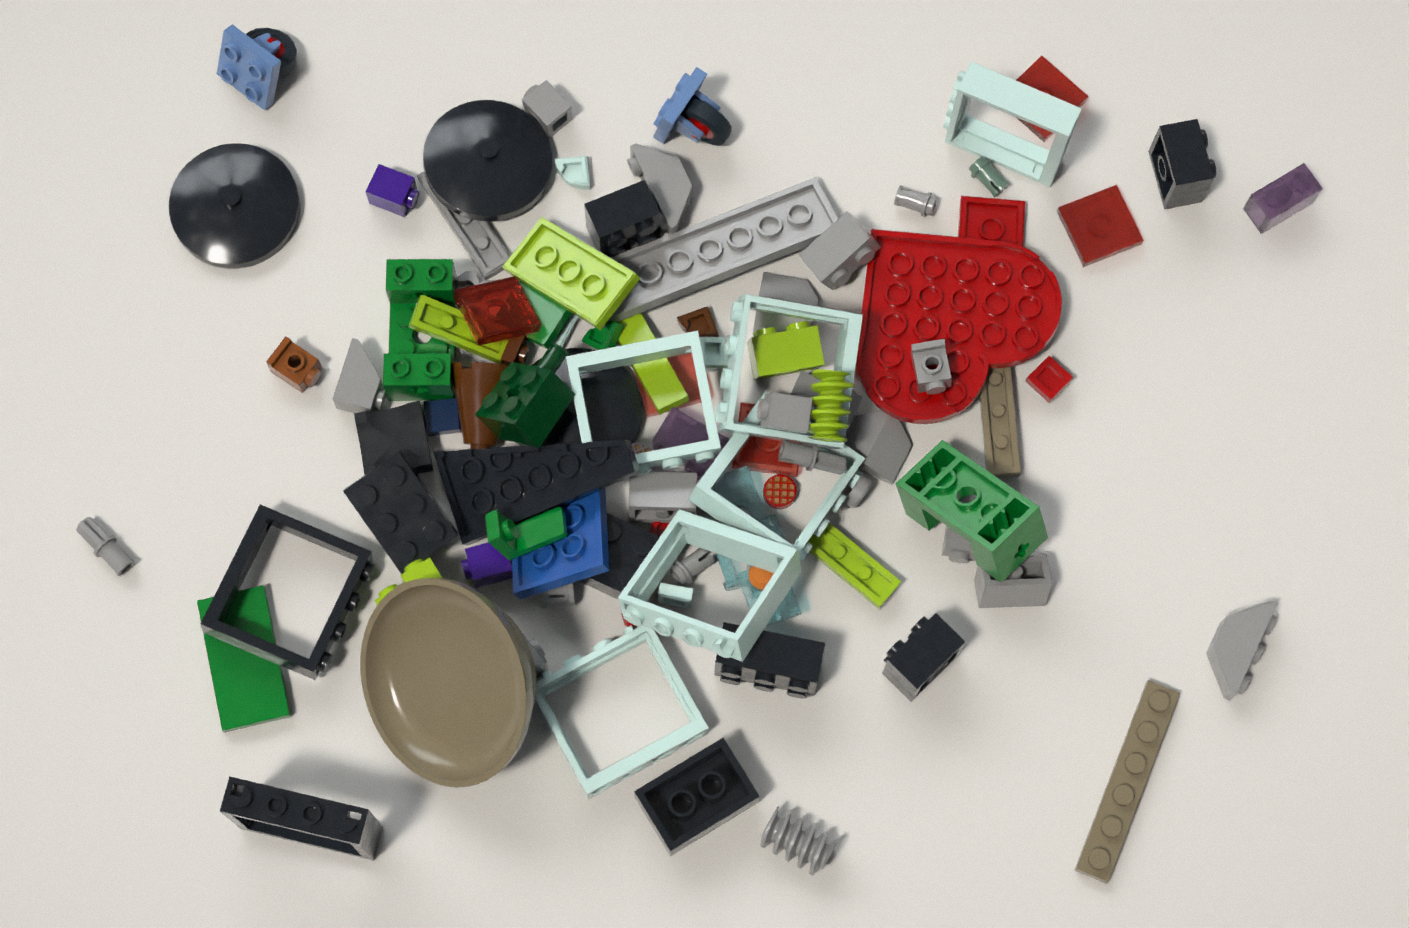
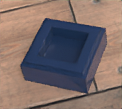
(441, 417)

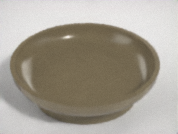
(447, 681)

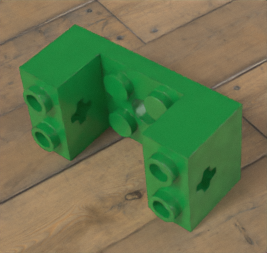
(411, 368)
(997, 523)

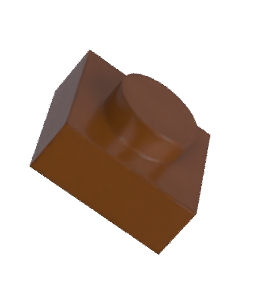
(515, 351)

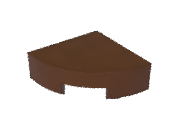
(700, 321)

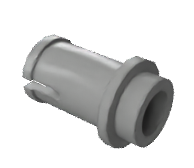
(915, 200)
(690, 566)

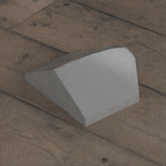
(784, 289)
(880, 442)

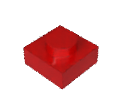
(1049, 379)

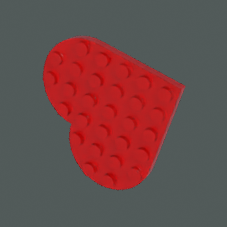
(979, 295)

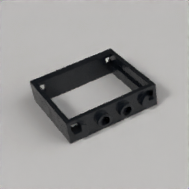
(334, 629)
(301, 818)

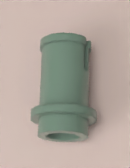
(988, 176)

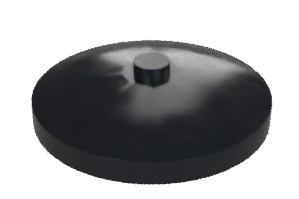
(487, 160)
(234, 205)
(611, 406)

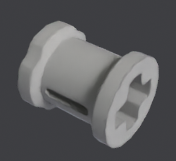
(558, 595)

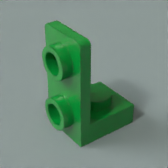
(521, 538)

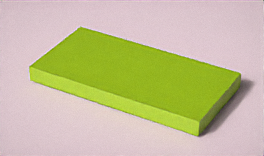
(571, 273)

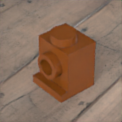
(283, 358)

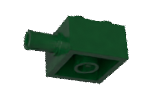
(527, 400)

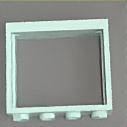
(1017, 101)
(642, 352)
(845, 361)
(730, 515)
(725, 541)
(603, 653)

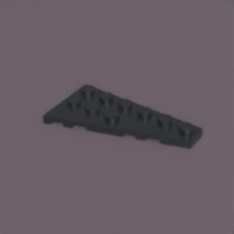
(527, 479)

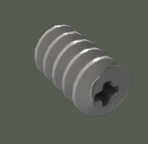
(797, 842)

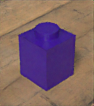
(392, 190)
(486, 565)

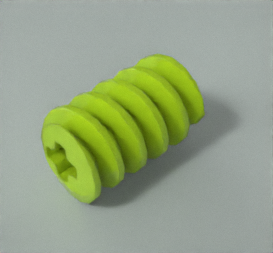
(829, 405)

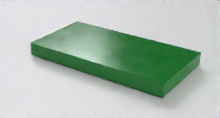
(245, 685)

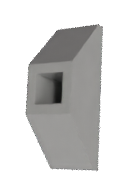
(666, 182)
(1238, 645)

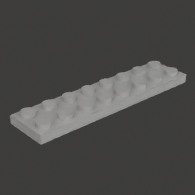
(724, 246)

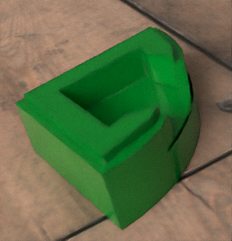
(603, 338)

